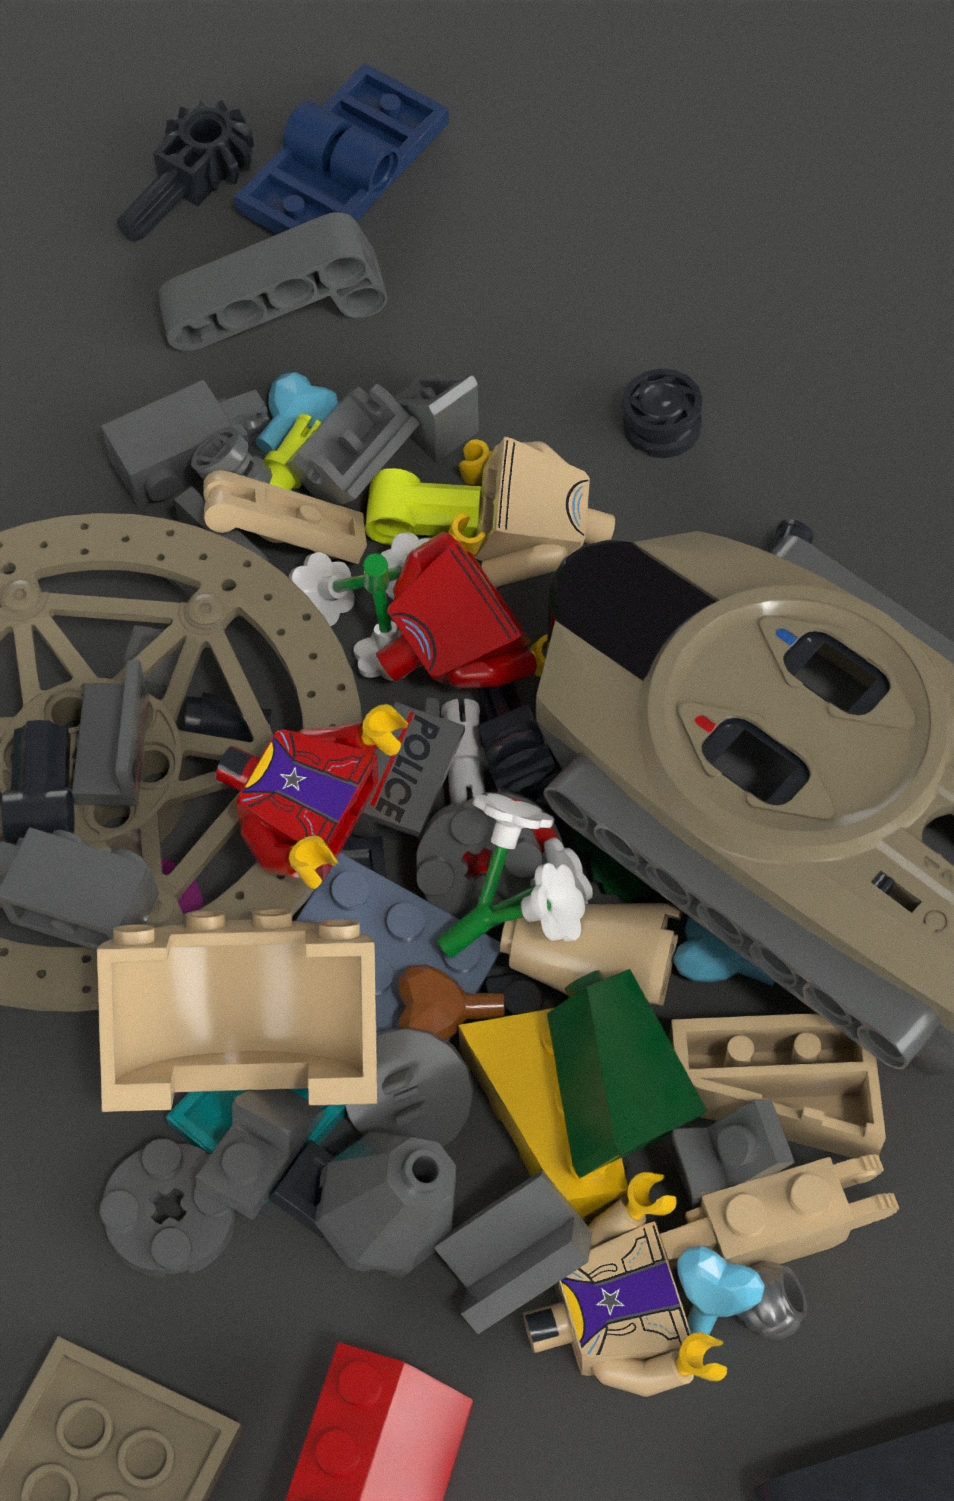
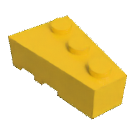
(520, 1078)

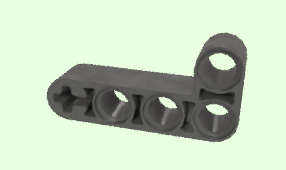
(273, 279)

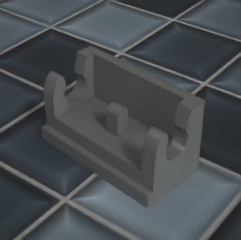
(351, 445)

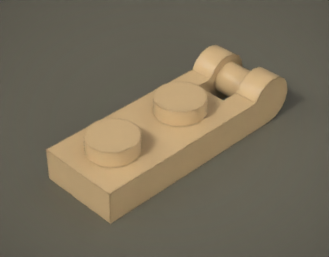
(282, 516)

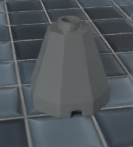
(387, 1202)

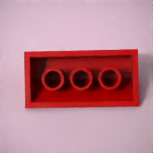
(380, 1433)

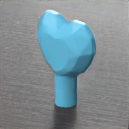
(289, 397)
(709, 959)
(716, 1287)

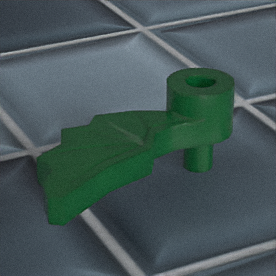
(611, 874)

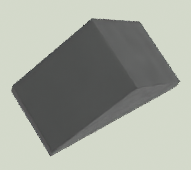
(446, 411)

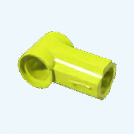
(404, 505)

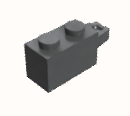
(157, 442)
(73, 888)

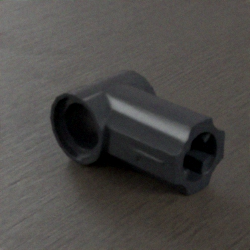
(39, 782)

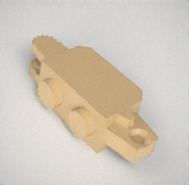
(782, 1214)

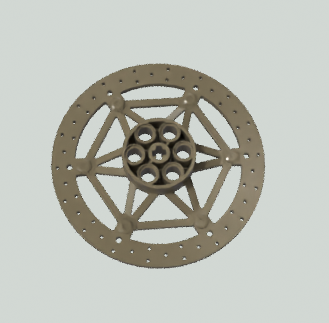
(264, 599)

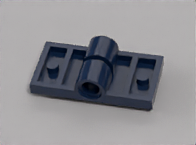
(342, 152)

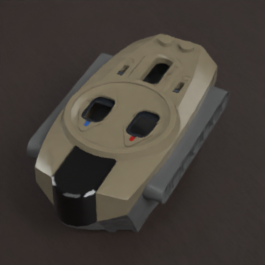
(769, 766)

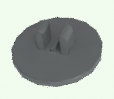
(420, 1088)

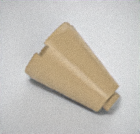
(610, 941)

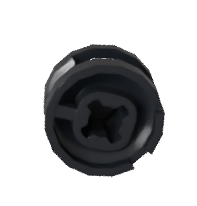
(662, 415)

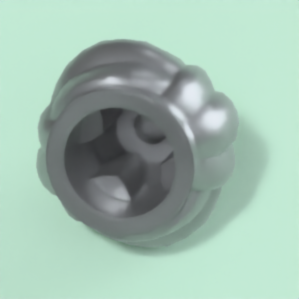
(781, 1304)

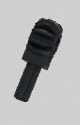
(190, 163)
(515, 746)

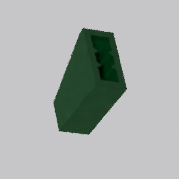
(616, 1071)

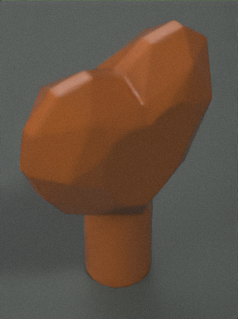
(440, 1004)

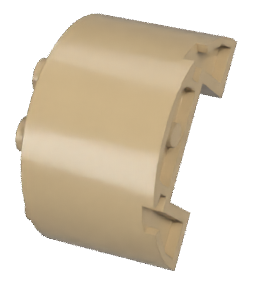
(237, 1009)

